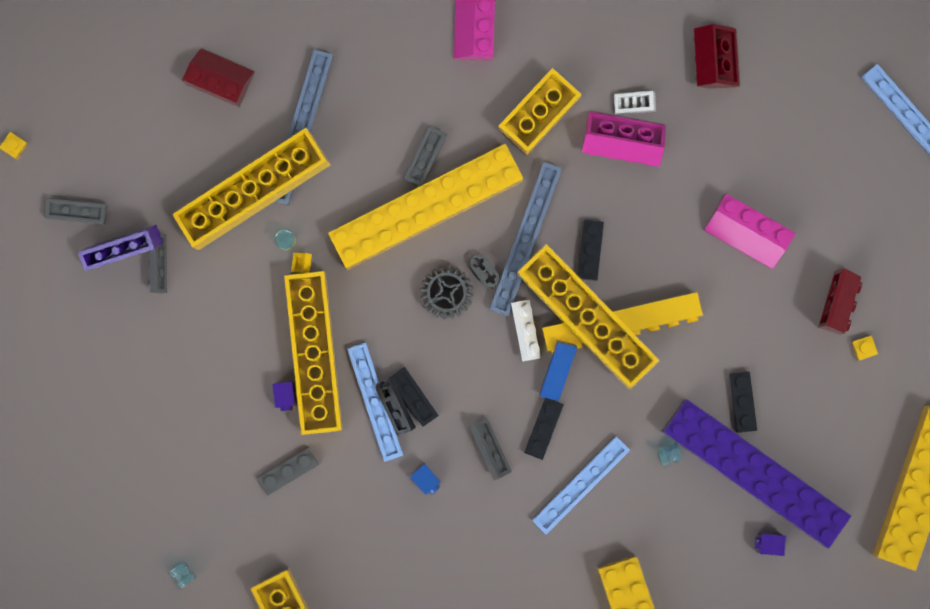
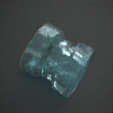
(288, 240)
(669, 454)
(182, 575)

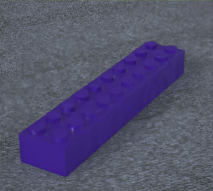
(756, 473)

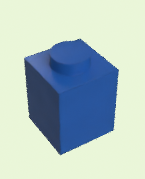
(426, 480)

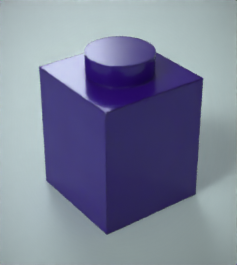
(284, 395)
(770, 544)

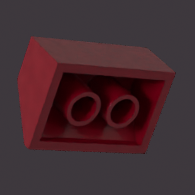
(716, 57)
(218, 77)
(840, 301)

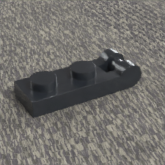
(395, 406)

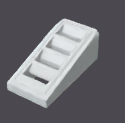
(652, 103)

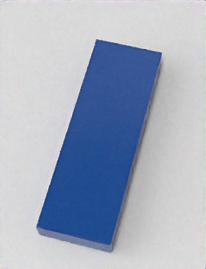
(558, 370)

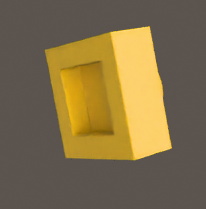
(13, 145)
(301, 263)
(864, 348)

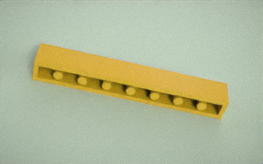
(637, 318)

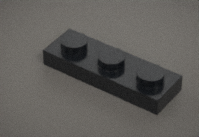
(590, 250)
(414, 397)
(743, 402)
(543, 428)

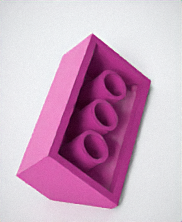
(474, 29)
(624, 139)
(749, 231)

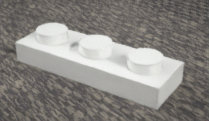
(526, 330)

